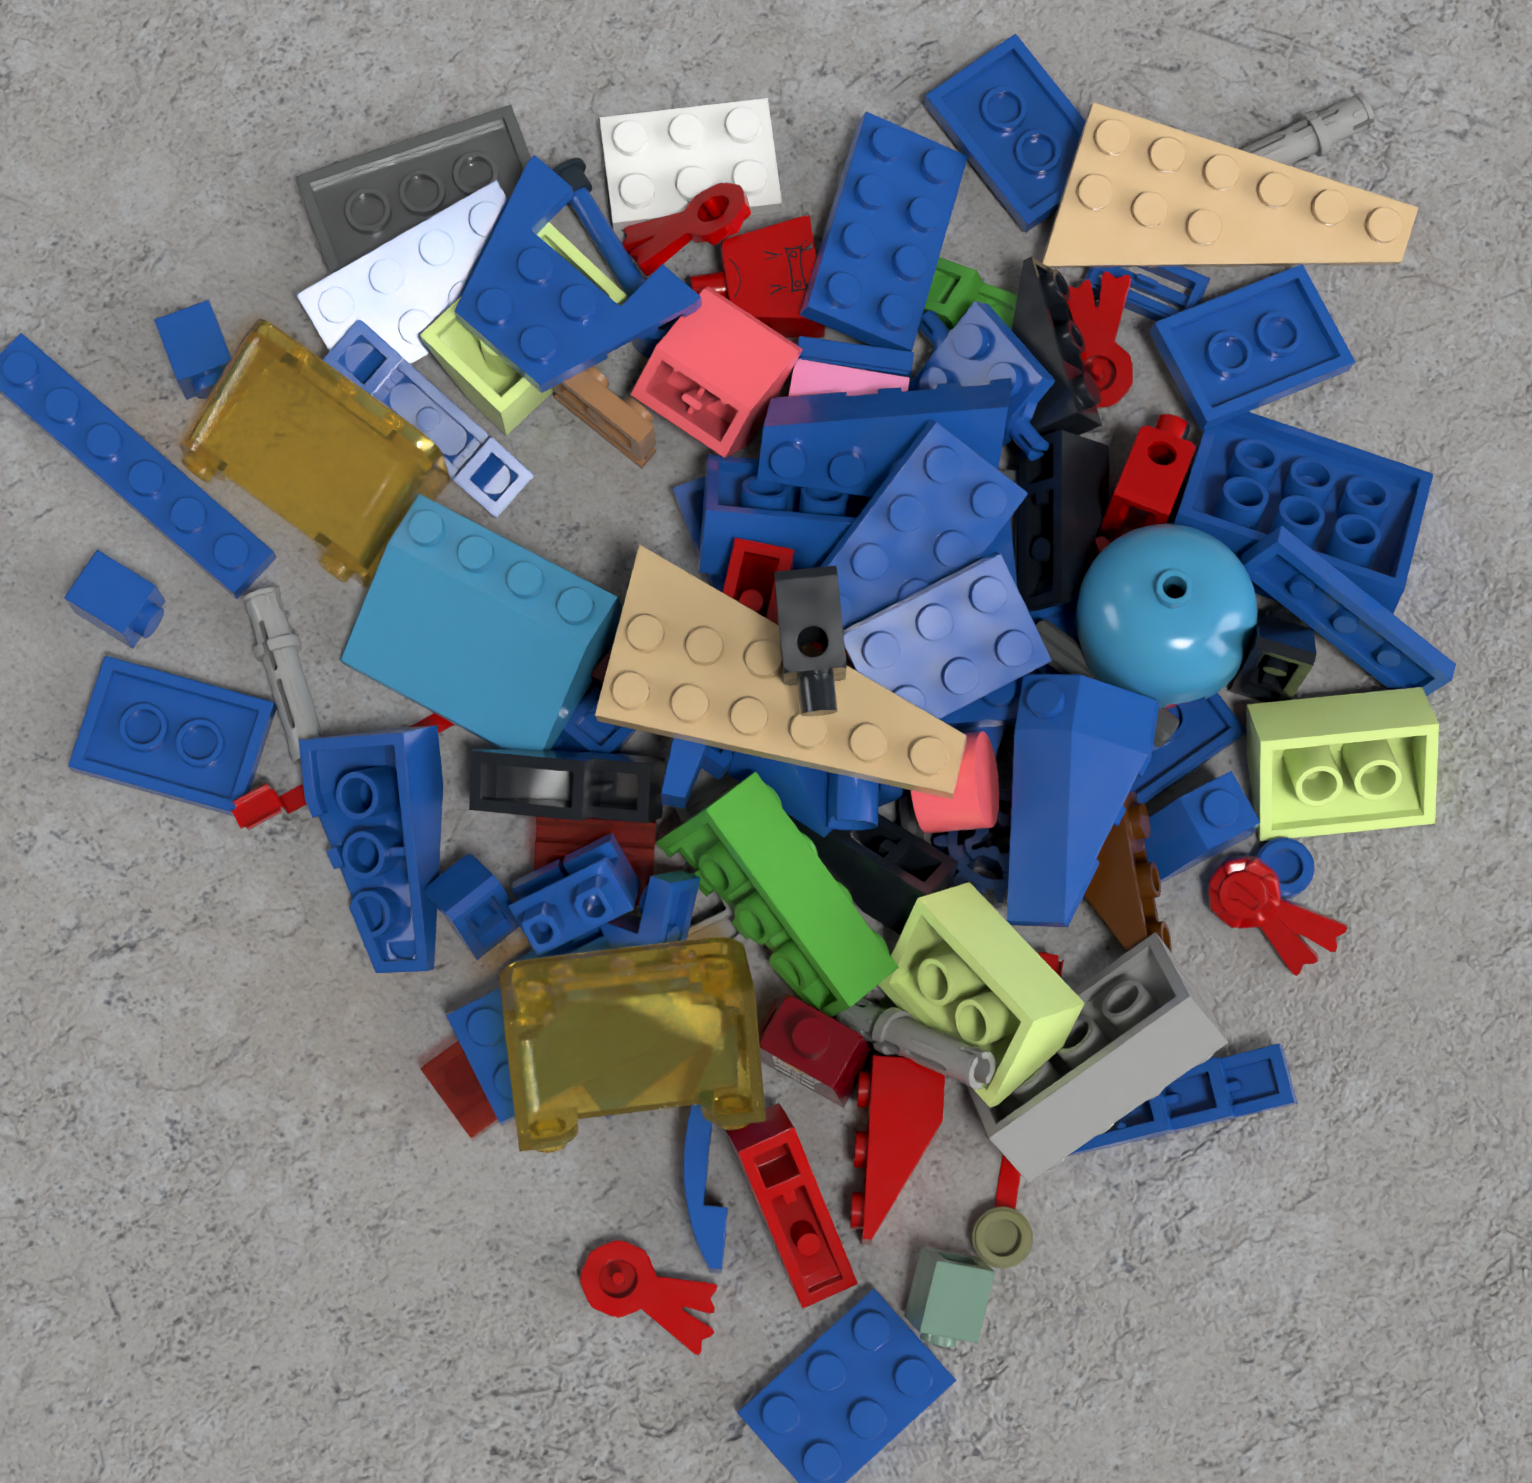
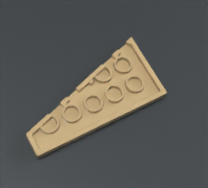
(714, 676)

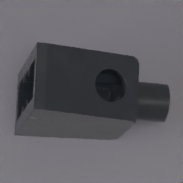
(811, 614)

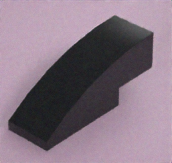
(567, 784)

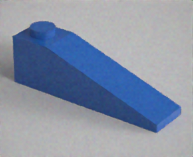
(1072, 771)
(383, 821)

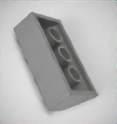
(1129, 1042)

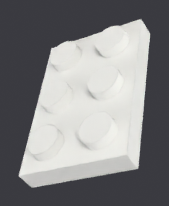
(672, 155)

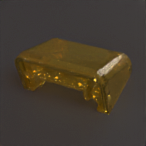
(313, 450)
(631, 1036)

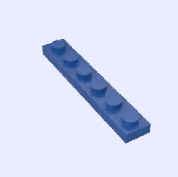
(131, 467)

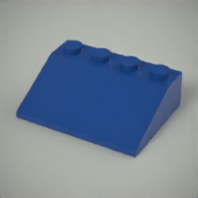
(1333, 497)

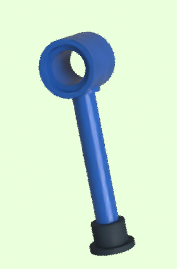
(606, 241)

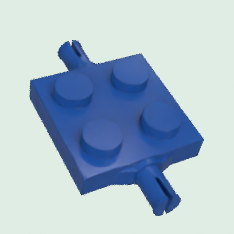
(982, 351)

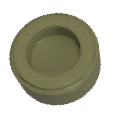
(1002, 1237)

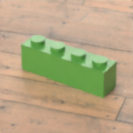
(782, 895)

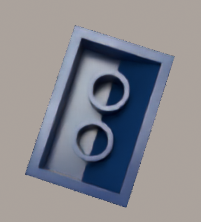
(770, 514)

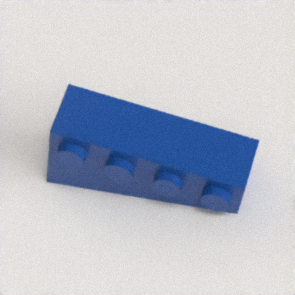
(859, 439)

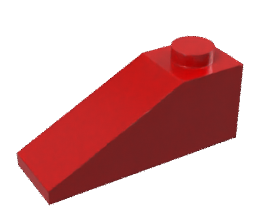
(792, 1207)

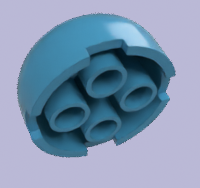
(1162, 644)

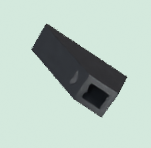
(1057, 343)

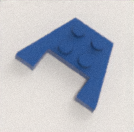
(544, 310)

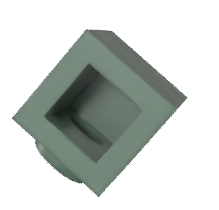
(948, 1296)

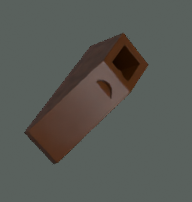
(1126, 882)

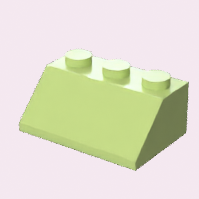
(480, 372)
(1342, 763)
(982, 985)

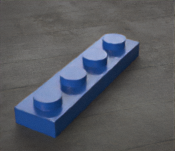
(1345, 614)

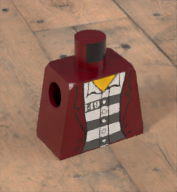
(812, 1048)

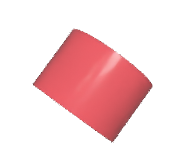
(975, 795)

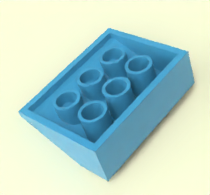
(481, 629)

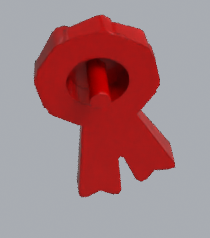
(708, 218)
(1099, 326)
(1248, 895)
(623, 1281)

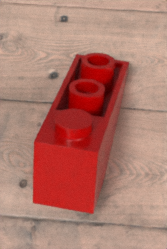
(903, 1118)

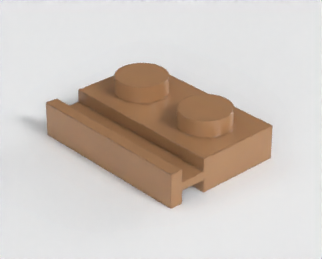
(619, 422)

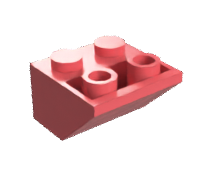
(717, 374)

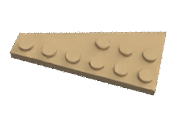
(1187, 201)

